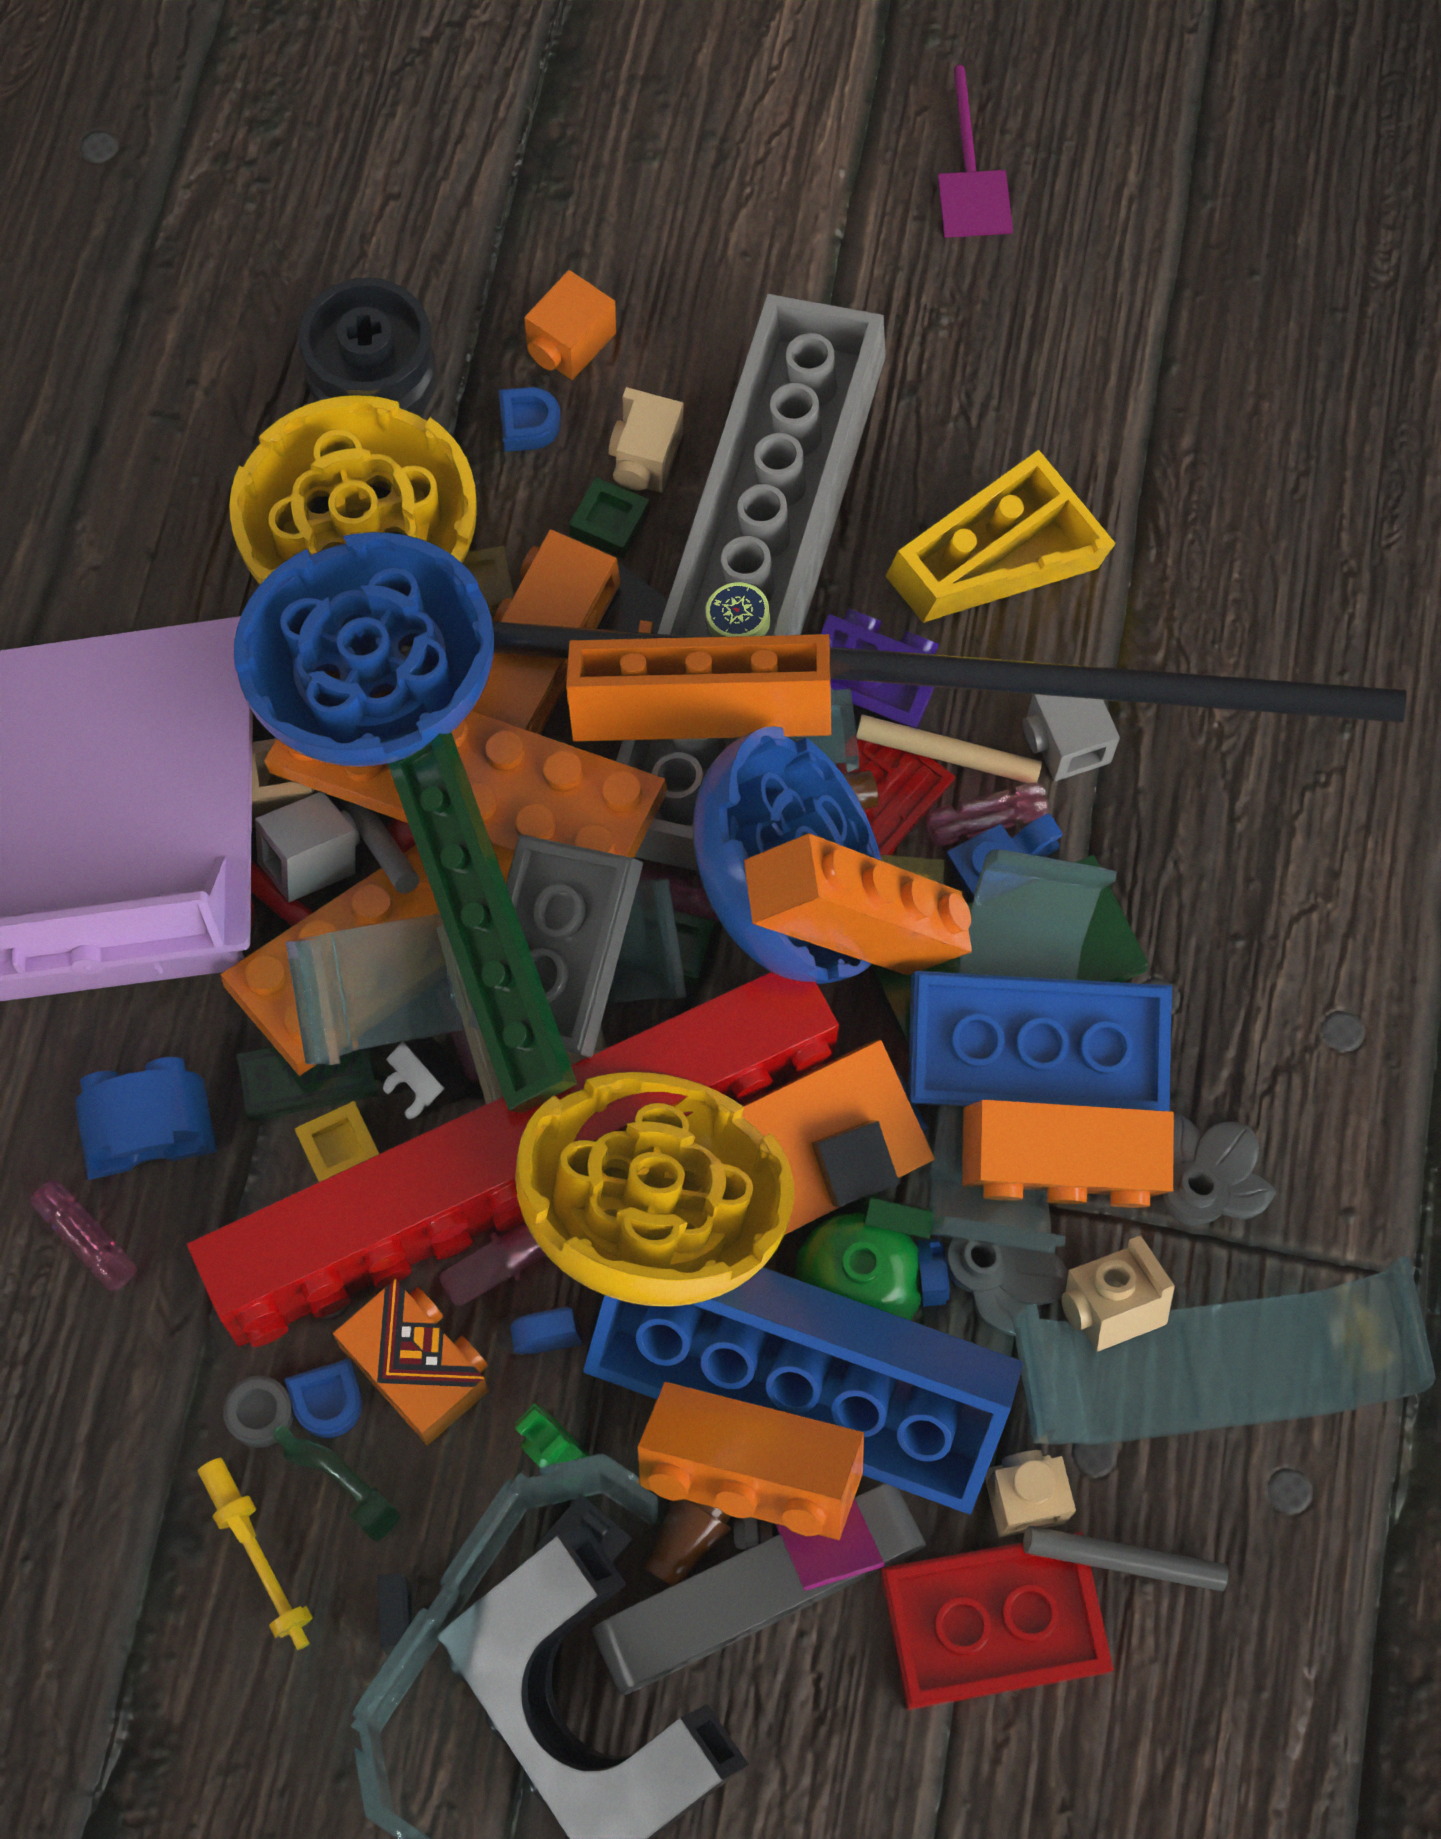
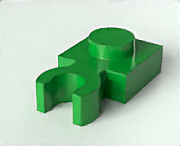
(546, 1438)

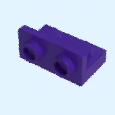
(893, 701)

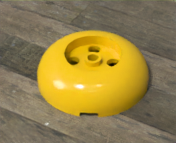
(337, 453)
(697, 1202)

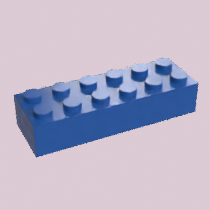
(918, 1394)

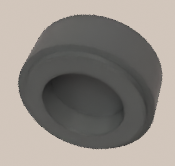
(256, 1410)

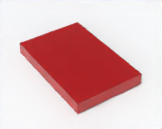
(992, 1624)

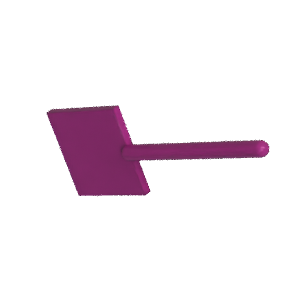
(973, 199)
(828, 1560)

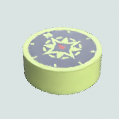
(738, 611)

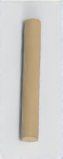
(948, 749)

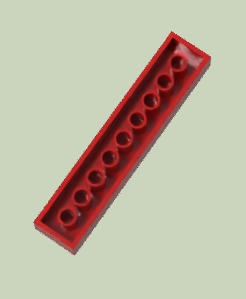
(461, 1176)

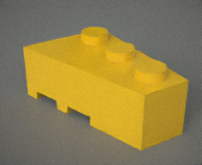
(1000, 543)

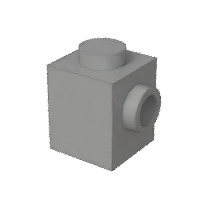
(1070, 734)
(306, 845)

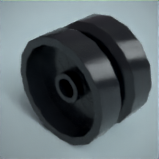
(369, 342)

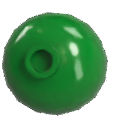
(862, 1264)

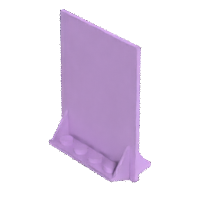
(123, 810)

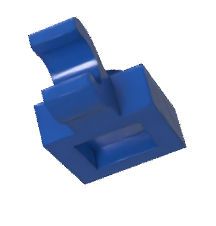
(967, 859)

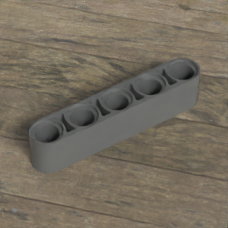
(736, 1599)

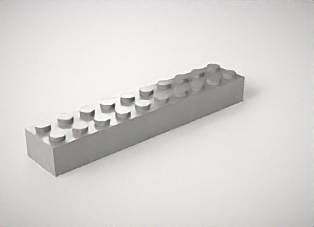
(766, 510)

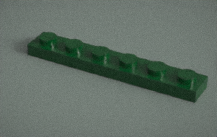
(482, 925)

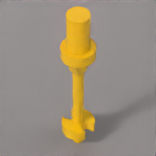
(234, 1512)

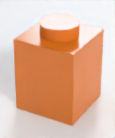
(570, 325)

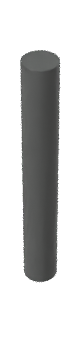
(383, 847)
(1125, 1558)

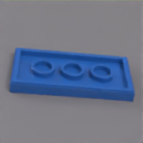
(1038, 1041)

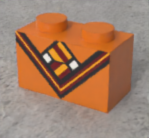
(413, 1360)

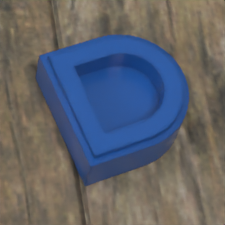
(528, 418)
(546, 1331)
(326, 1399)

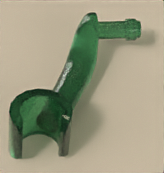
(373, 1513)

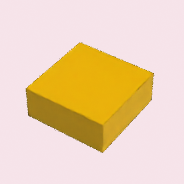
(336, 1141)

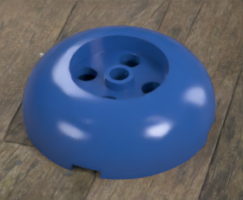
(352, 616)
(753, 800)

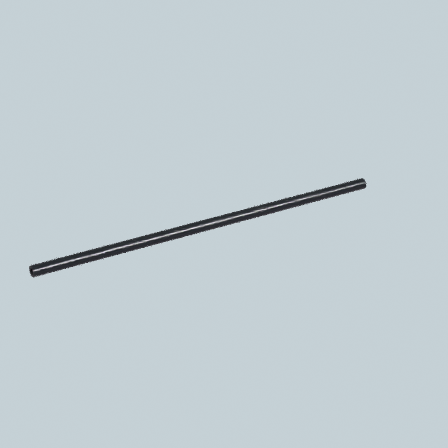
(1033, 677)

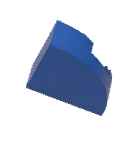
(933, 1272)

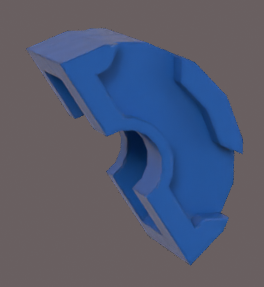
(143, 1117)

